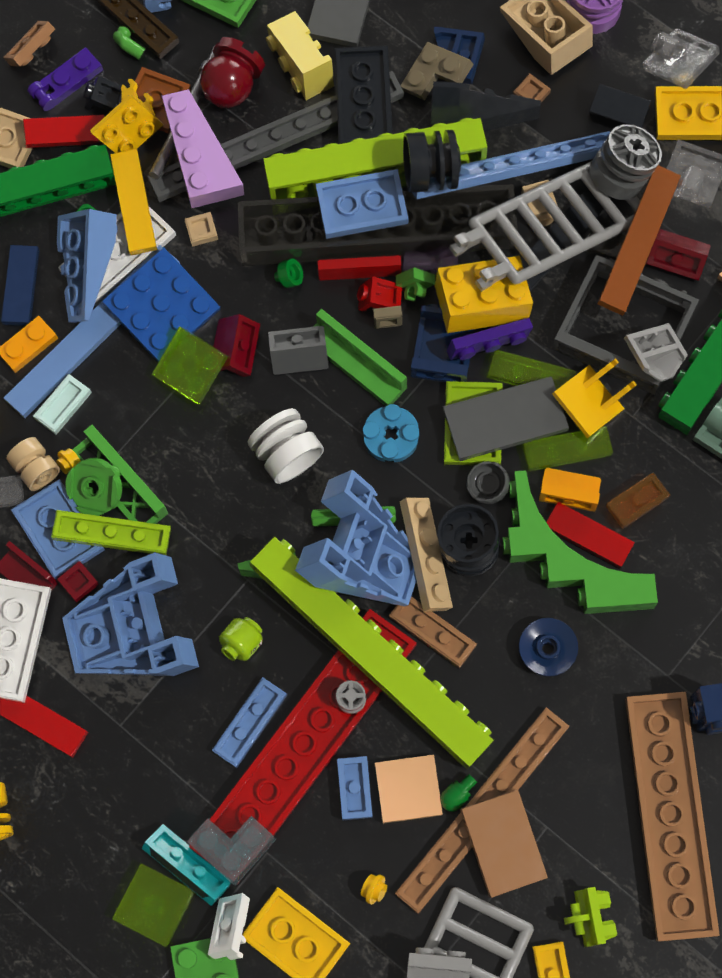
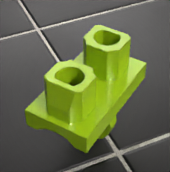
(588, 919)

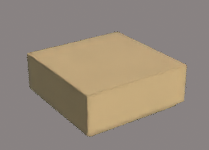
(201, 229)

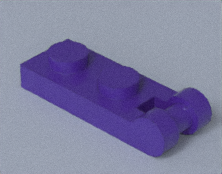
(65, 79)

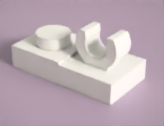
(228, 927)

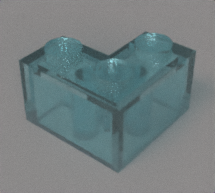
(234, 855)

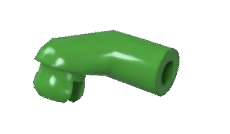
(122, 38)

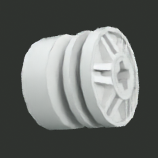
(285, 445)

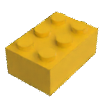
(468, 308)

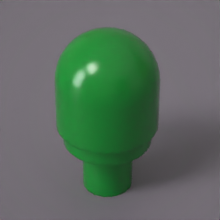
(457, 794)

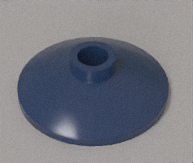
(553, 633)

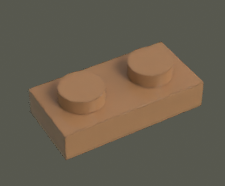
(36, 37)

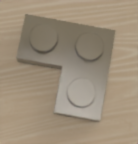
(432, 64)

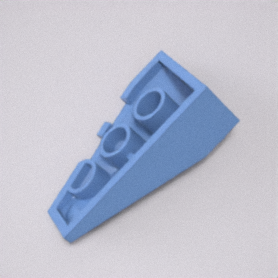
(86, 245)

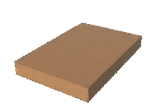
(503, 843)

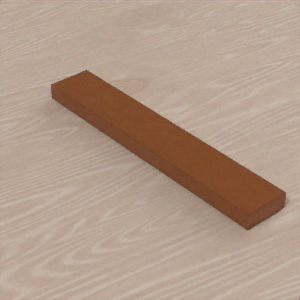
(639, 240)

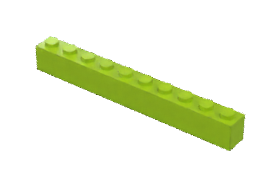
(374, 655)

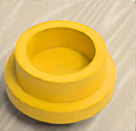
(67, 460)
(374, 888)

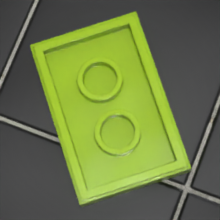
(460, 392)

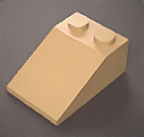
(549, 30)

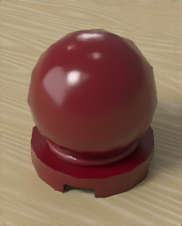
(230, 73)

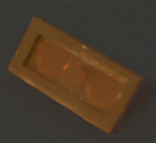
(637, 500)

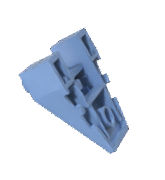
(367, 550)
(121, 627)

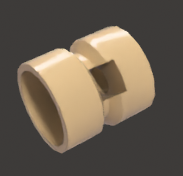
(30, 460)

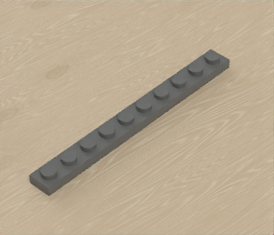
(267, 140)

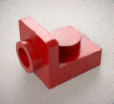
(378, 294)

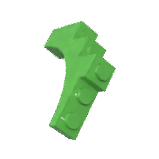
(602, 587)

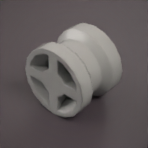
(351, 691)

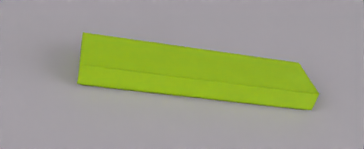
(111, 532)

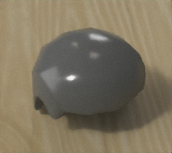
(488, 482)

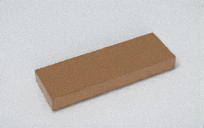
(434, 632)

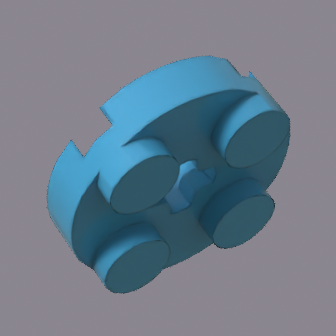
(390, 449)

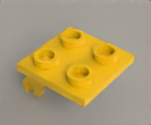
(128, 122)
(588, 399)

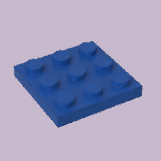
(160, 301)

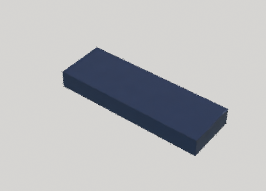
(20, 285)

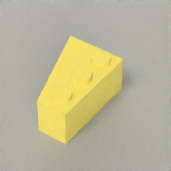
(300, 55)

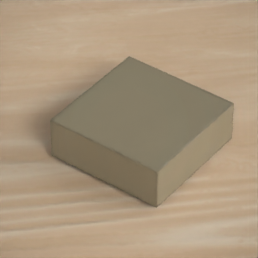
(387, 317)

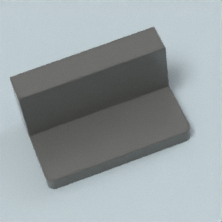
(298, 350)

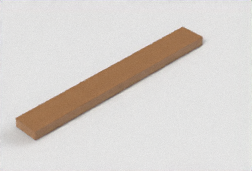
(506, 778)

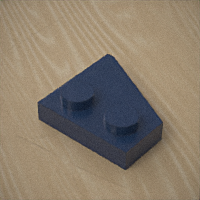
(464, 43)

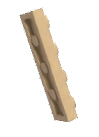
(426, 554)

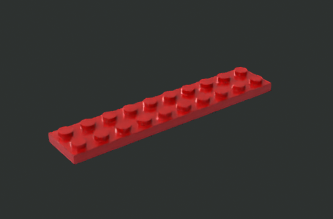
(301, 745)

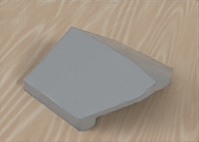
(657, 351)

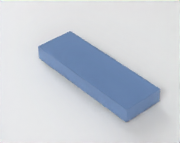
(249, 722)

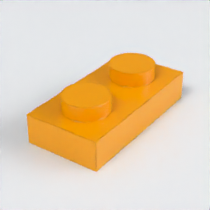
(27, 344)

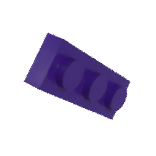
(489, 339)

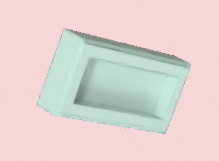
(62, 404)

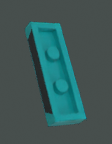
(186, 864)

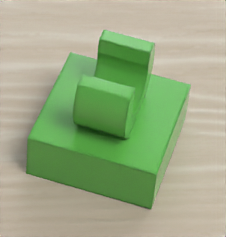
(415, 283)

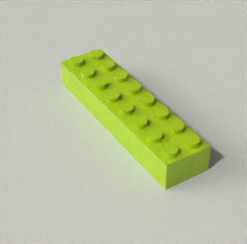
(299, 172)

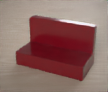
(678, 254)
(237, 339)
(21, 568)

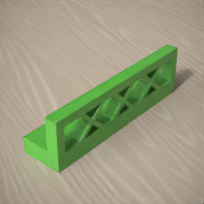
(361, 361)
(131, 479)

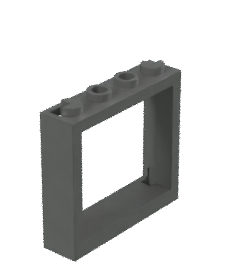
(597, 357)

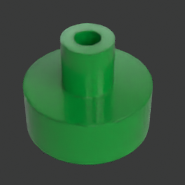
(289, 273)

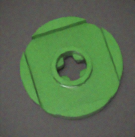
(107, 479)

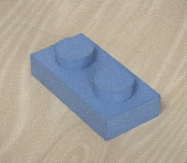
(354, 788)

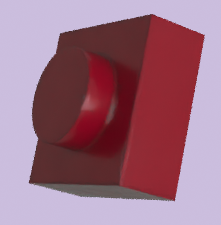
(78, 581)

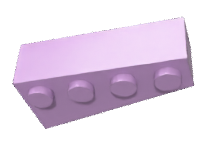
(202, 160)

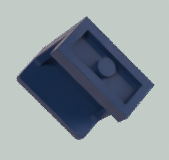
(430, 352)

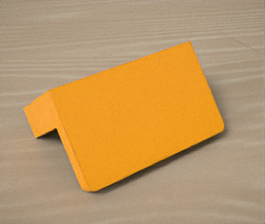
(570, 489)

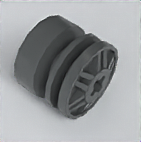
(625, 162)

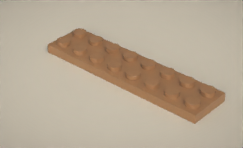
(671, 817)

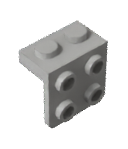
(427, 965)

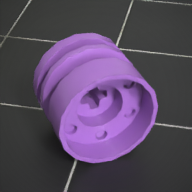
(600, 13)

